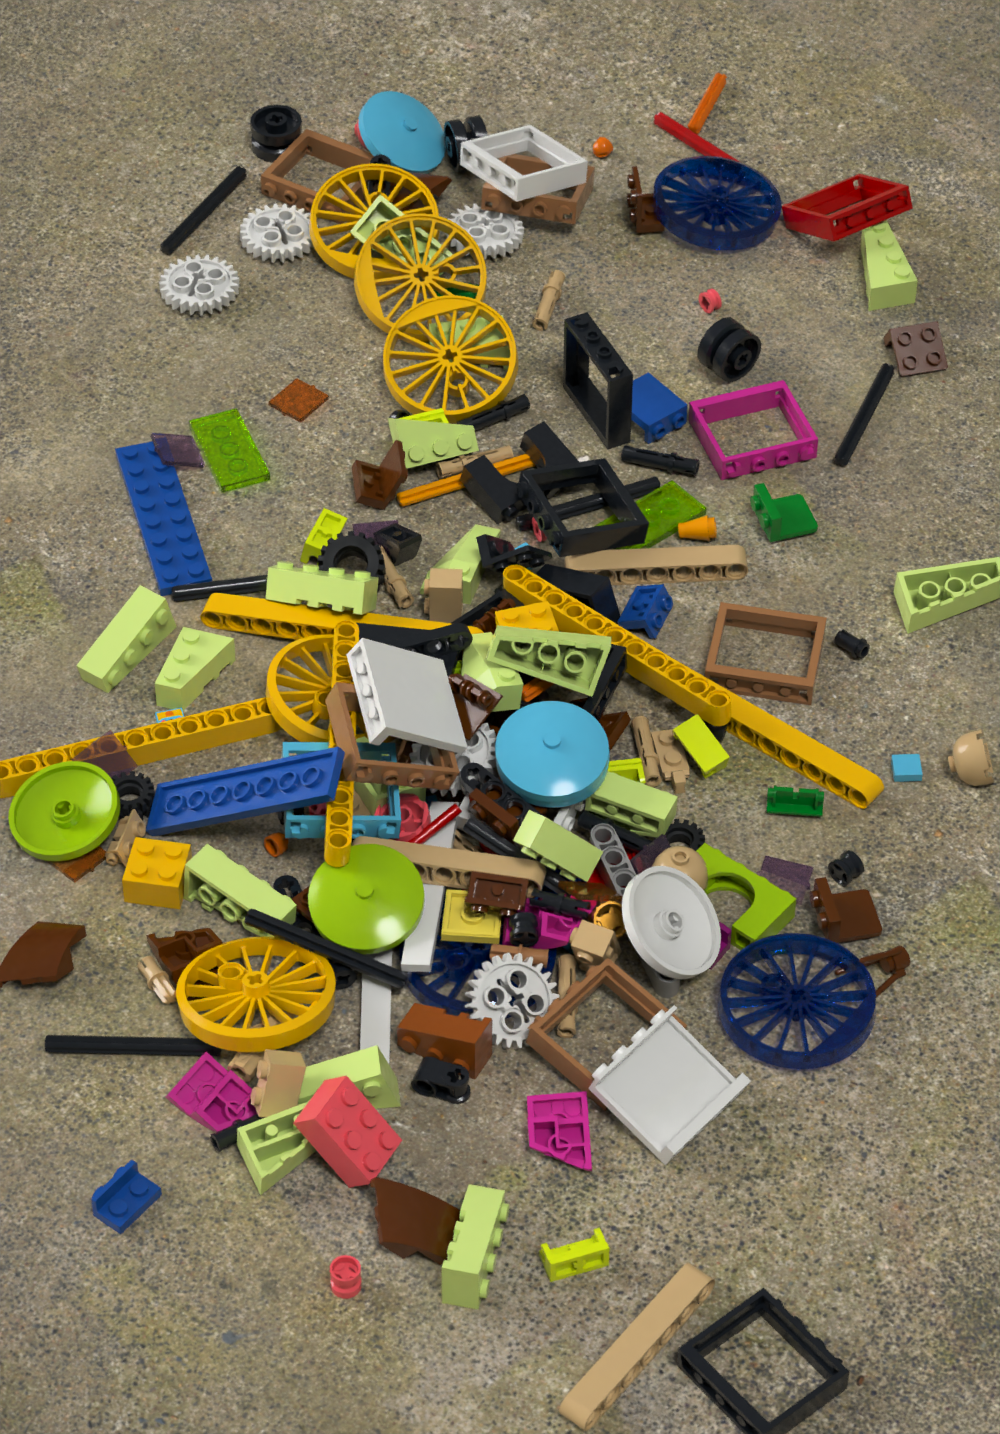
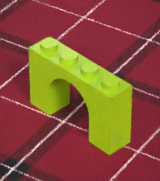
(770, 905)

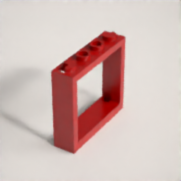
(881, 201)

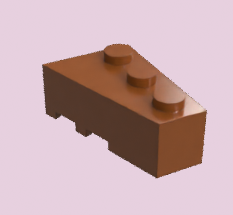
(446, 1037)

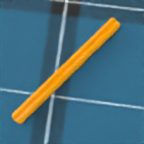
(453, 483)

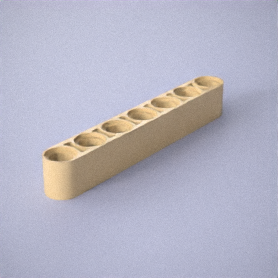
(664, 564)
(454, 866)
(636, 1347)

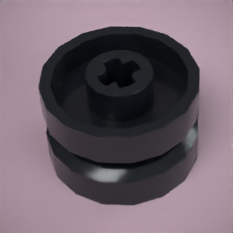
(274, 130)
(457, 132)
(729, 349)

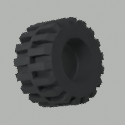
(353, 546)

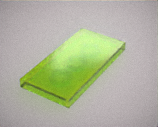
(229, 450)
(664, 511)

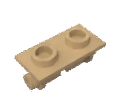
(127, 830)

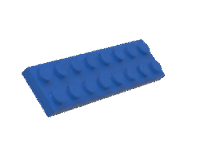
(162, 518)
(246, 791)

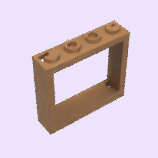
(322, 148)
(542, 206)
(762, 683)
(382, 772)
(559, 1009)

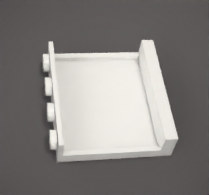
(405, 696)
(665, 1086)

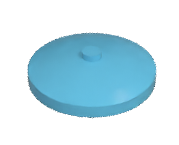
(402, 131)
(551, 751)

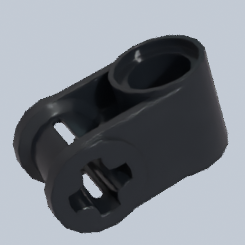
(438, 1078)

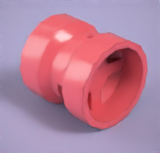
(345, 1276)

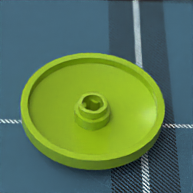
(64, 811)
(368, 901)

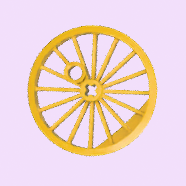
(346, 262)
(366, 285)
(460, 353)
(312, 689)
(244, 990)

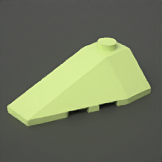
(383, 211)
(466, 556)
(495, 676)

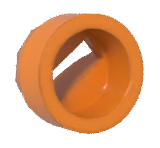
(602, 147)
(276, 844)

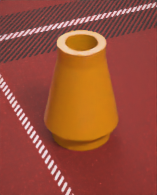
(700, 528)

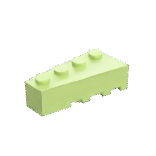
(886, 269)
(322, 588)
(945, 591)
(127, 639)
(553, 656)
(233, 889)
(473, 1247)

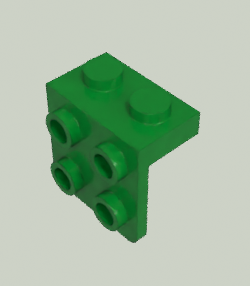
(782, 516)

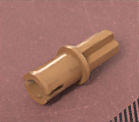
(538, 955)

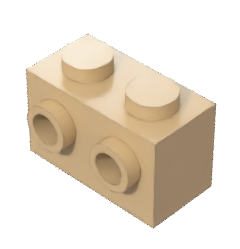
(445, 595)
(593, 945)
(278, 1083)

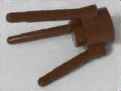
(891, 961)

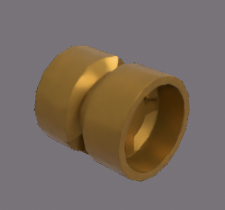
(609, 916)

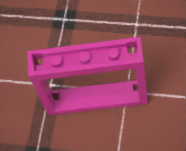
(747, 402)

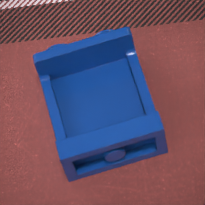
(656, 408)

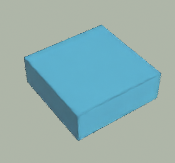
(906, 767)

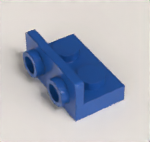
(647, 609)
(124, 1197)

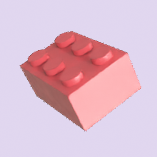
(347, 1131)

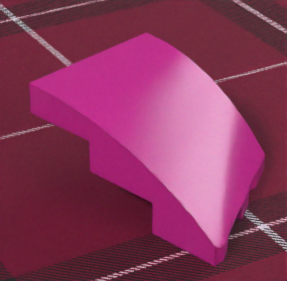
(552, 929)
(212, 1095)
(561, 1127)

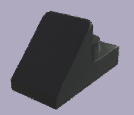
(401, 541)

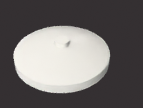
(671, 922)

